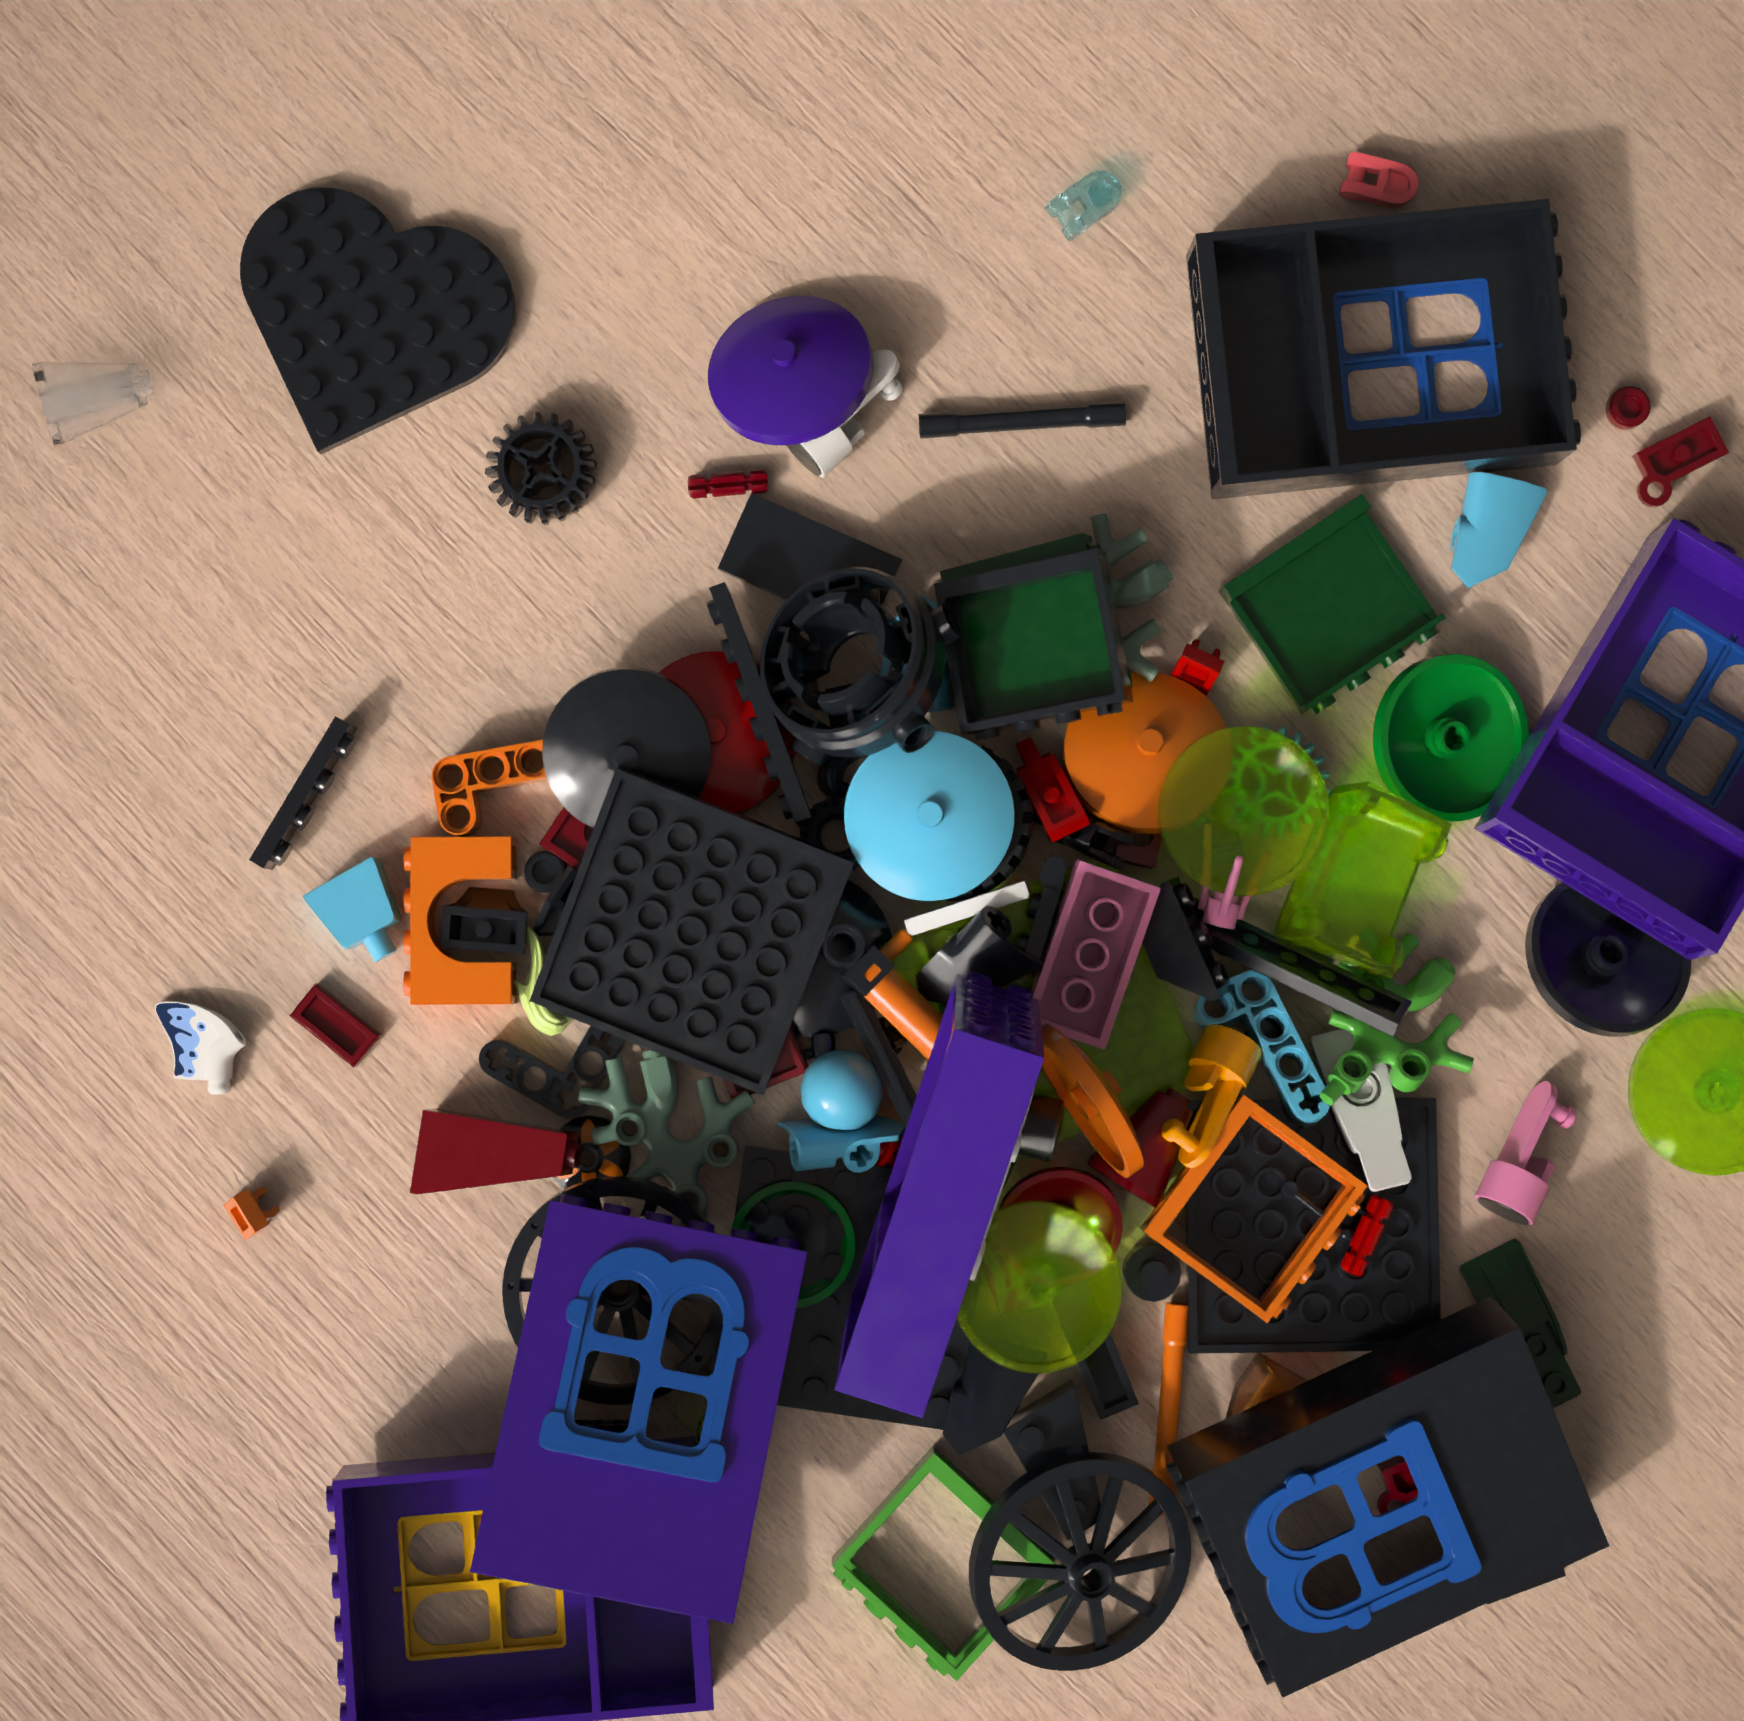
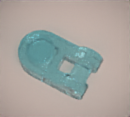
(1097, 194)

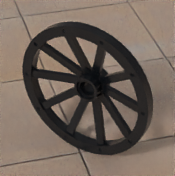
(593, 1190)
(1078, 1560)

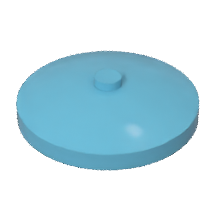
(929, 818)

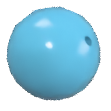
(841, 1090)

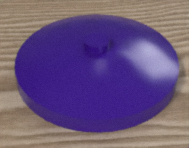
(790, 370)

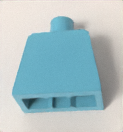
(358, 908)

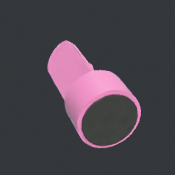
(1515, 1182)

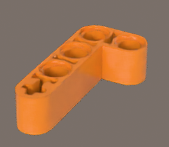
(475, 781)

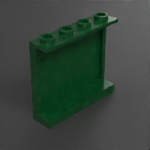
(1331, 607)
(1036, 639)

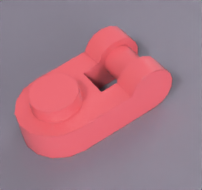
(1394, 183)

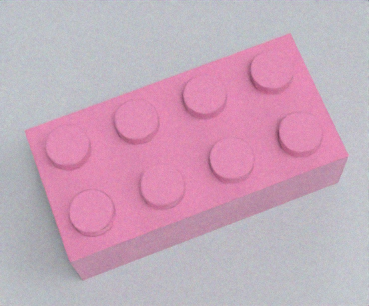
(1092, 951)

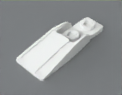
(1367, 1116)

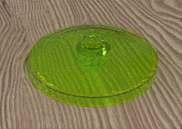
(1244, 797)
(1691, 1091)
(1042, 1289)

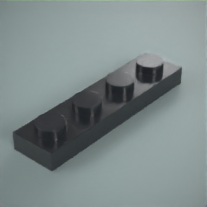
(296, 808)

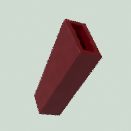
(479, 1151)

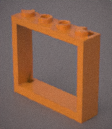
(1300, 1264)

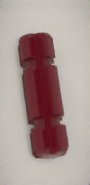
(728, 483)

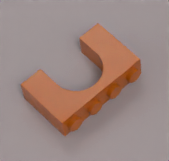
(435, 868)

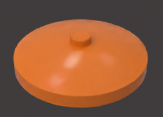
(1123, 757)
(1091, 1101)

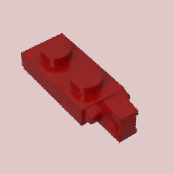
(1050, 792)

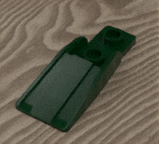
(1512, 1283)

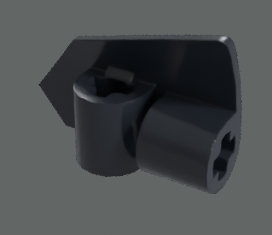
(979, 949)
(983, 1401)

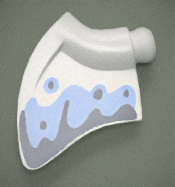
(201, 1043)

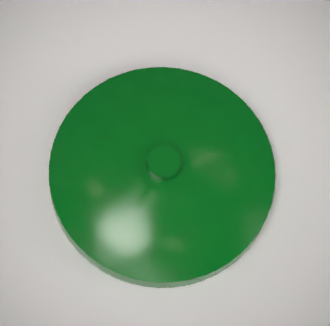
(1448, 734)

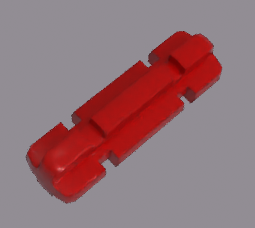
(1367, 1235)

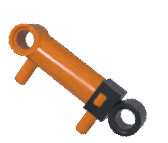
(878, 981)

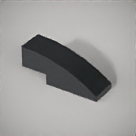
(1107, 1380)

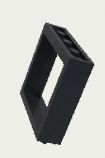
(1018, 576)

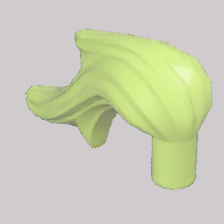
(541, 1018)

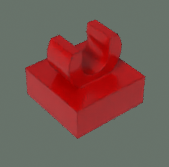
(1198, 667)

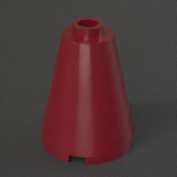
(1157, 1153)

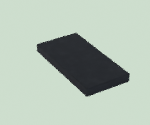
(786, 550)

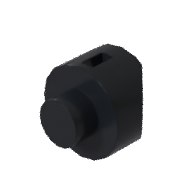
(1151, 1272)

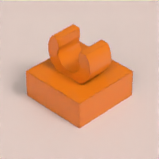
(247, 1214)

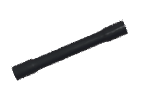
(1089, 415)

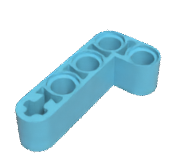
(1287, 1045)

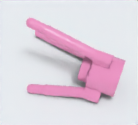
(1222, 908)

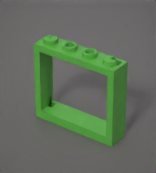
(883, 1604)

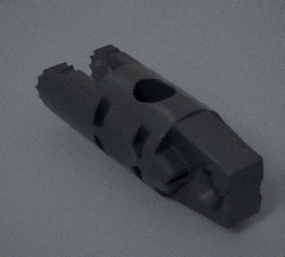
(1093, 839)

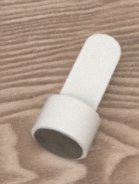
(829, 450)

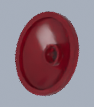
(1076, 1191)

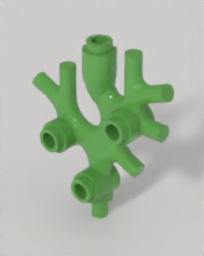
(1377, 1047)

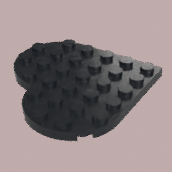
(369, 314)

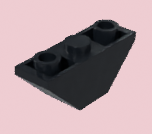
(1181, 944)

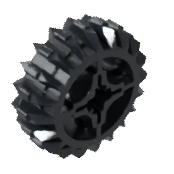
(533, 485)

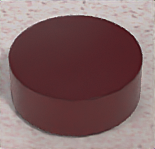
(1628, 407)

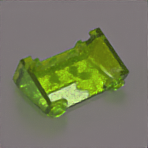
(1361, 878)

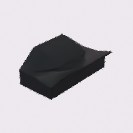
(485, 921)

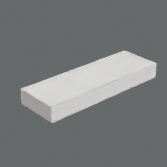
(967, 907)

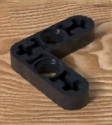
(555, 1079)

